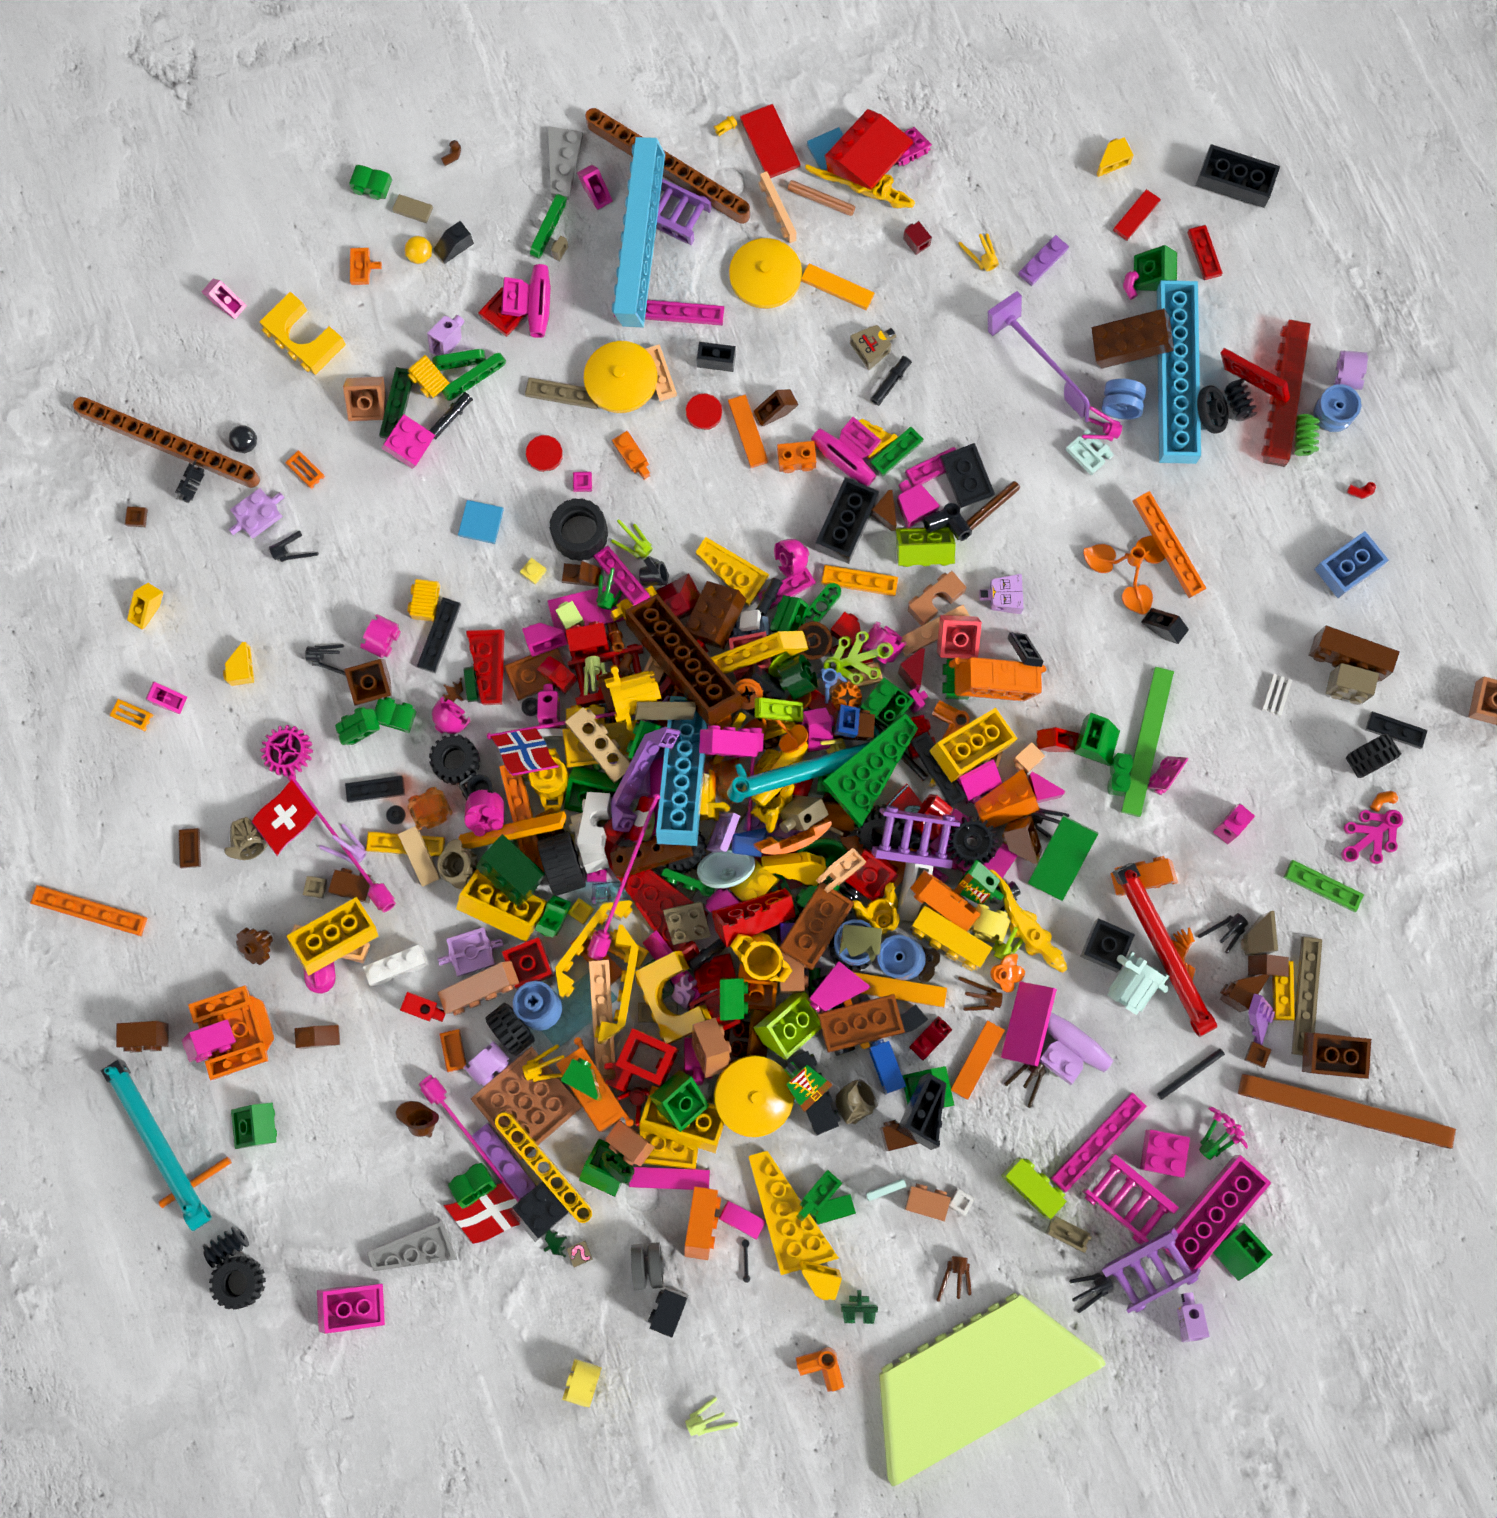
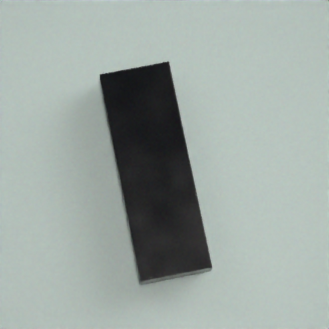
(1025, 649)
(1397, 729)
(375, 789)

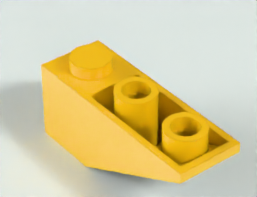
(798, 866)

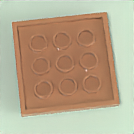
(536, 1105)

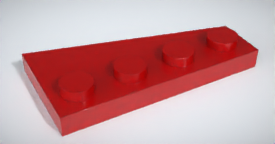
(488, 659)

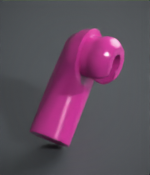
(1128, 283)

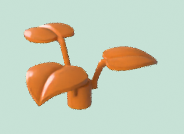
(1102, 557)
(795, 737)

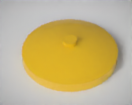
(765, 273)
(620, 376)
(753, 1096)

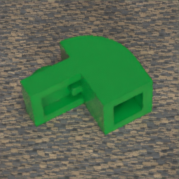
(553, 917)

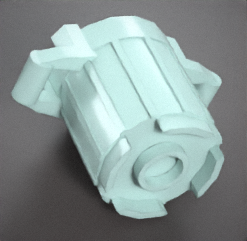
(1136, 983)

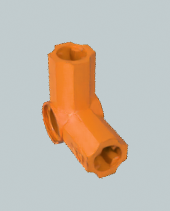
(949, 715)
(831, 1372)

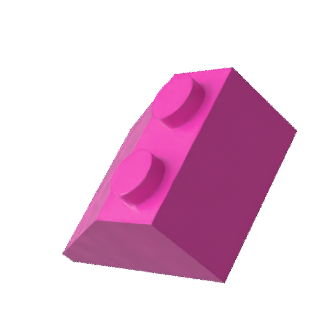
(350, 1308)

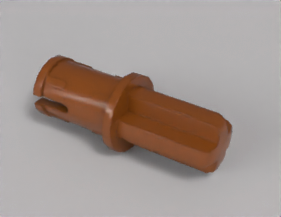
(615, 637)

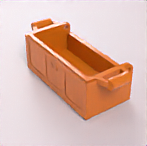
(996, 679)
(603, 1112)

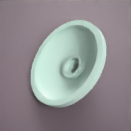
(725, 869)

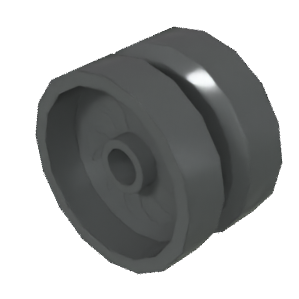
(649, 1265)

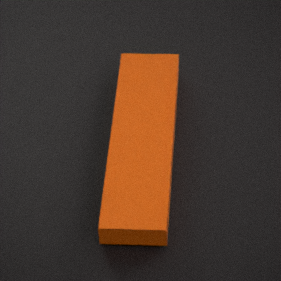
(748, 431)
(977, 1060)

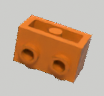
(796, 456)

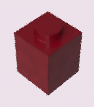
(917, 237)

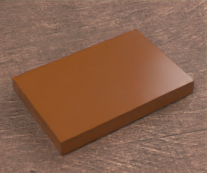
(524, 676)

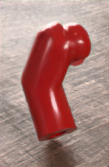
(1362, 492)

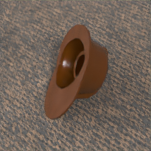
(417, 1118)

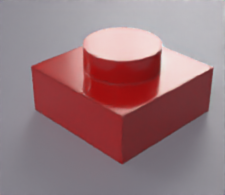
(689, 951)

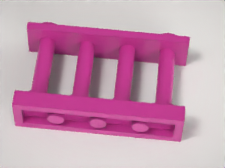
(1149, 1192)

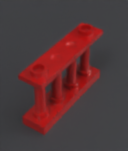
(578, 663)

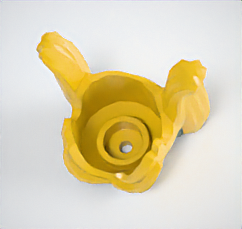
(771, 811)
(880, 911)

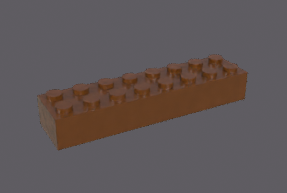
(683, 659)

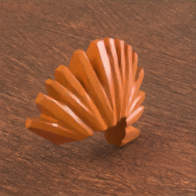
(1182, 946)

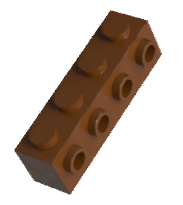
(648, 856)

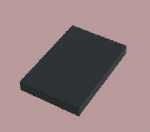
(967, 475)

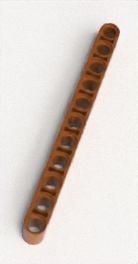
(672, 172)
(160, 436)
(1347, 1111)

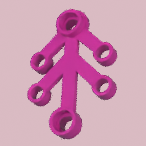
(1375, 834)

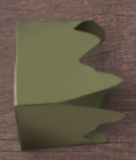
(860, 940)

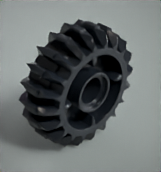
(974, 830)

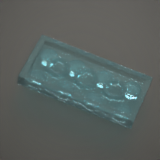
(575, 1013)

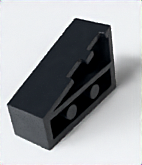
(924, 1112)

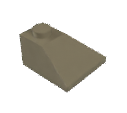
(1261, 936)

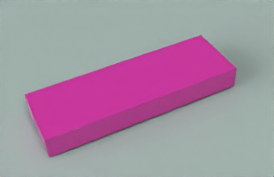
(926, 470)
(792, 586)

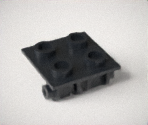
(195, 475)

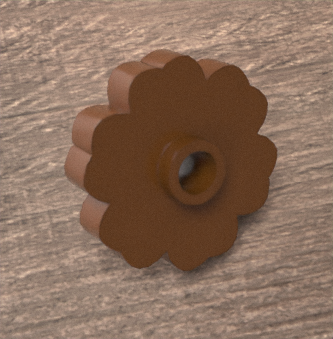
(254, 945)

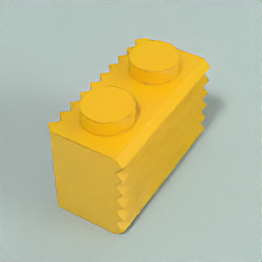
(427, 377)
(424, 600)

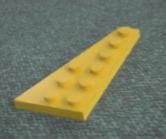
(791, 1237)

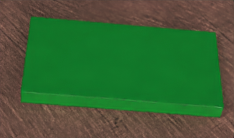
(1063, 858)

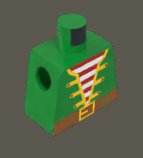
(979, 885)
(806, 1085)

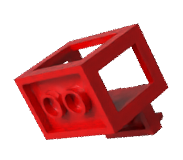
(625, 1070)

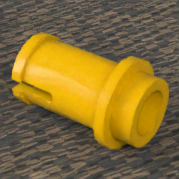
(726, 125)

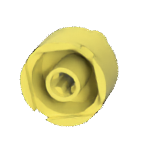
(990, 924)
(582, 1383)

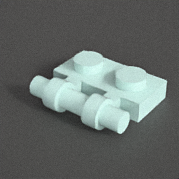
(1086, 455)

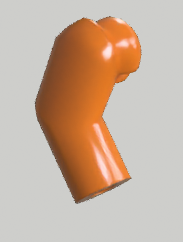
(1383, 797)

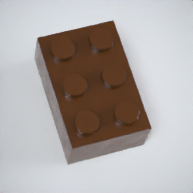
(715, 614)
(1336, 1055)

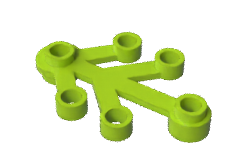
(854, 659)

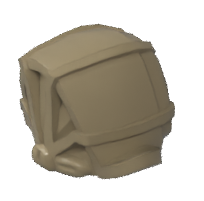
(242, 836)
(457, 864)
(855, 1101)

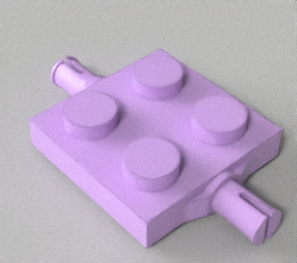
(256, 513)
(470, 952)

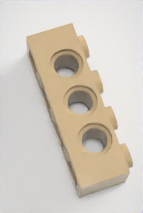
(582, 718)

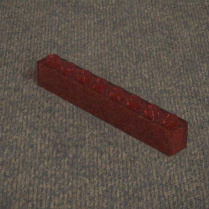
(1283, 415)

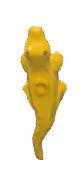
(882, 190)
(1033, 935)

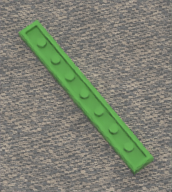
(1147, 741)

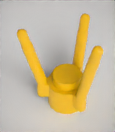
(989, 259)
(533, 1069)

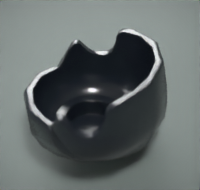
(242, 439)

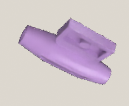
(1072, 1049)

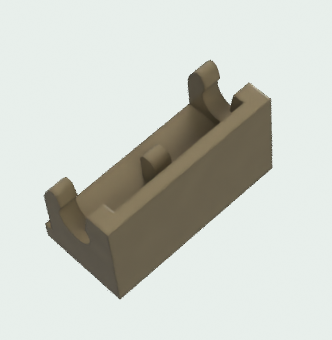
(1068, 1234)

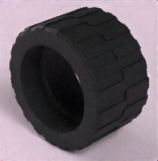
(575, 508)
(561, 863)

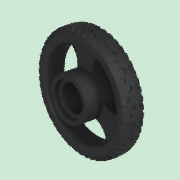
(1214, 409)

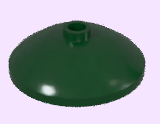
(829, 849)

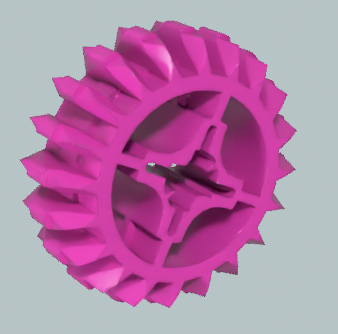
(288, 743)

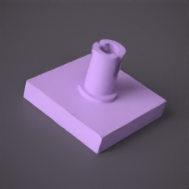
(723, 832)

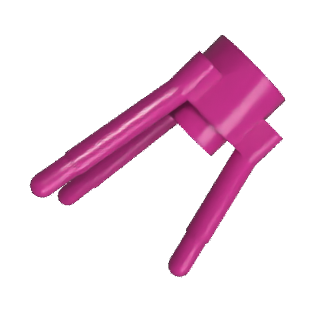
(1111, 429)

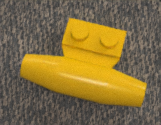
(772, 760)

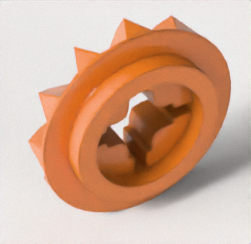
(751, 686)
(840, 690)

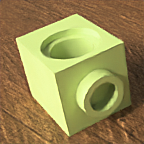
(569, 615)

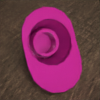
(321, 980)

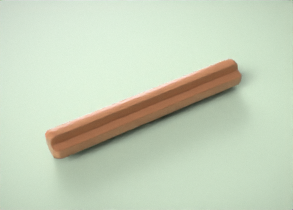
(821, 198)

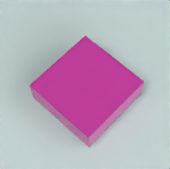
(582, 481)

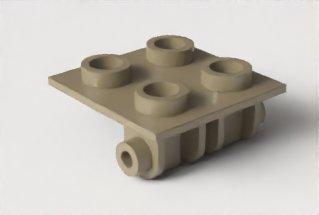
(687, 923)

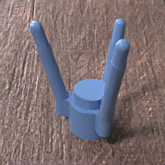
(830, 678)

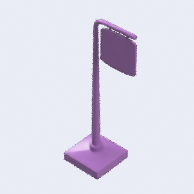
(1006, 314)

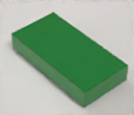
(836, 1209)

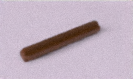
(993, 504)

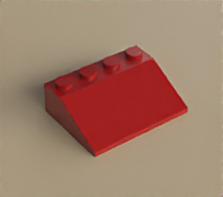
(867, 150)

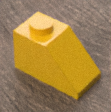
(1115, 157)
(144, 605)
(239, 666)
(822, 1279)

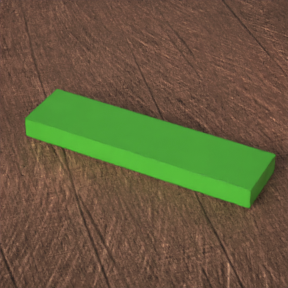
(1323, 886)

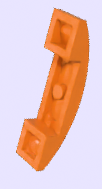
(795, 842)

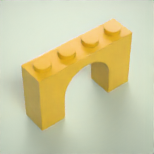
(311, 355)
(652, 981)

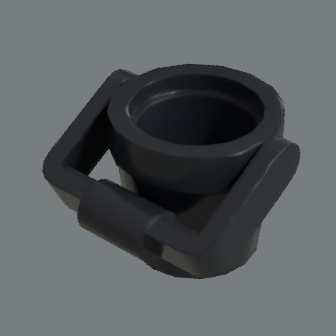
(654, 573)
(475, 783)

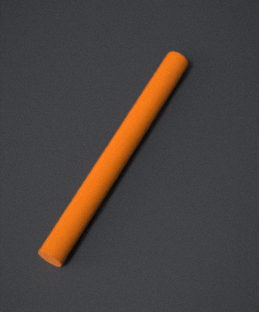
(199, 1179)

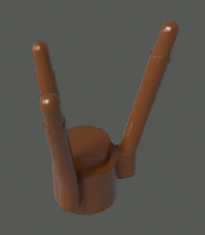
(991, 997)
(960, 1266)

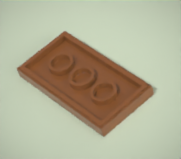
(816, 926)
(861, 1023)

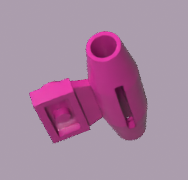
(529, 299)
(849, 450)

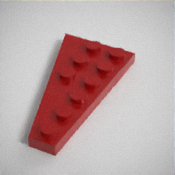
(651, 897)

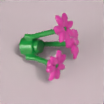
(1211, 1147)

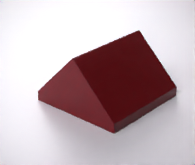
(912, 669)

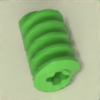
(1305, 435)

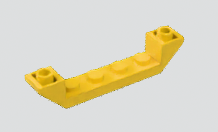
(789, 641)
(623, 940)
(564, 983)

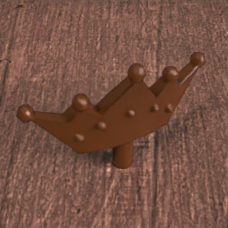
(454, 692)

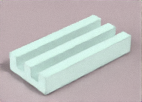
(886, 1189)

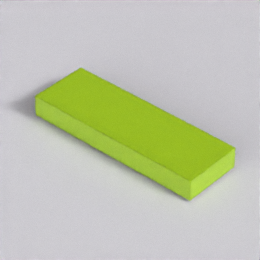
(778, 710)

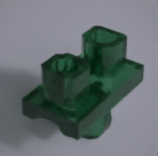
(849, 1310)

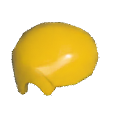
(418, 249)

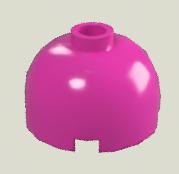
(792, 556)
(448, 717)

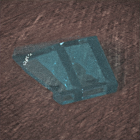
(606, 893)

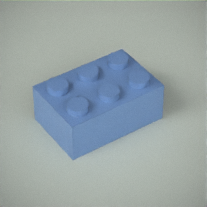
(1351, 564)

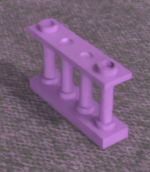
(669, 225)
(903, 853)
(1150, 1250)

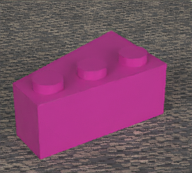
(728, 742)

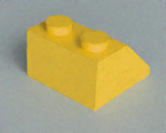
(756, 885)

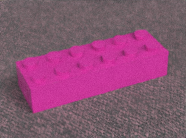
(1218, 1211)

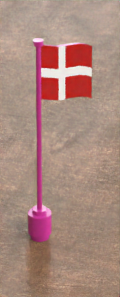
(490, 1212)

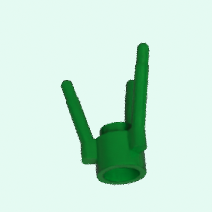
(606, 599)

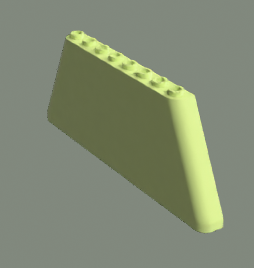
(975, 1382)

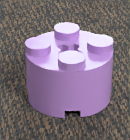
(1351, 369)
(486, 1063)

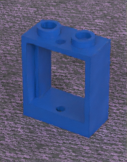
(886, 1066)

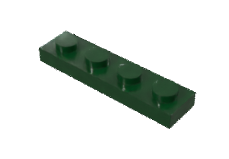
(396, 402)

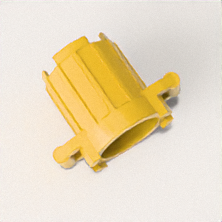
(629, 691)
(551, 783)
(710, 809)
(761, 957)

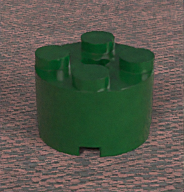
(797, 677)

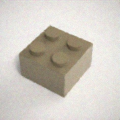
(1351, 684)

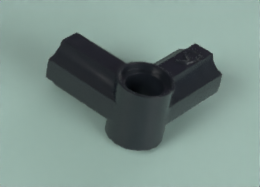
(948, 517)

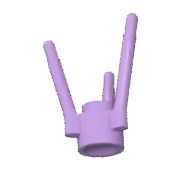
(357, 851)

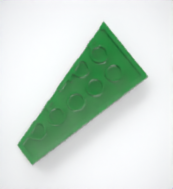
(867, 772)

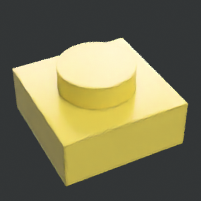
(533, 571)

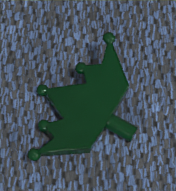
(554, 1243)

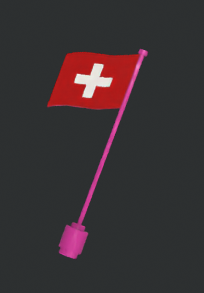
(289, 816)

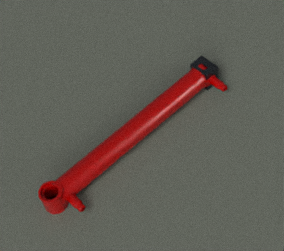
(1200, 1018)

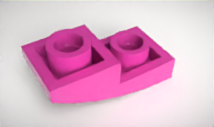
(742, 1220)

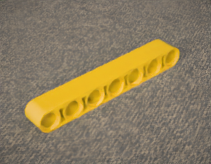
(547, 1176)

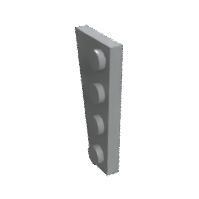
(563, 159)
(418, 1248)

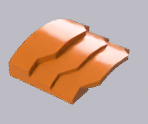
(248, 1024)

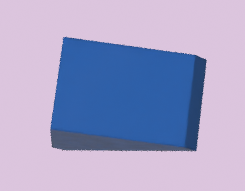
(847, 721)
(744, 842)

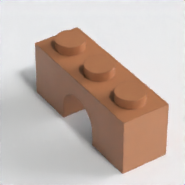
(948, 587)

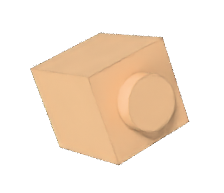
(1028, 758)

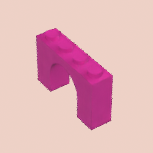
(1000, 863)

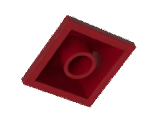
(680, 596)

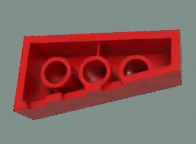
(753, 915)

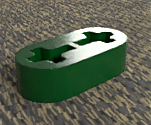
(470, 684)
(616, 1167)

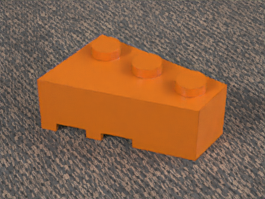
(1008, 801)
(1153, 874)
(944, 900)
(701, 1223)

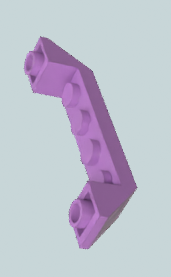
(622, 816)

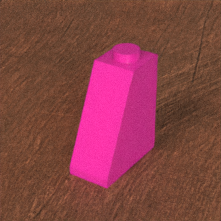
(836, 988)

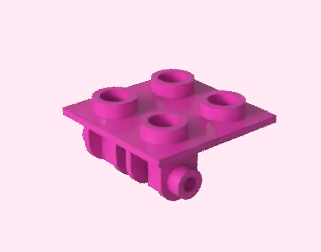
(917, 149)
(1167, 773)

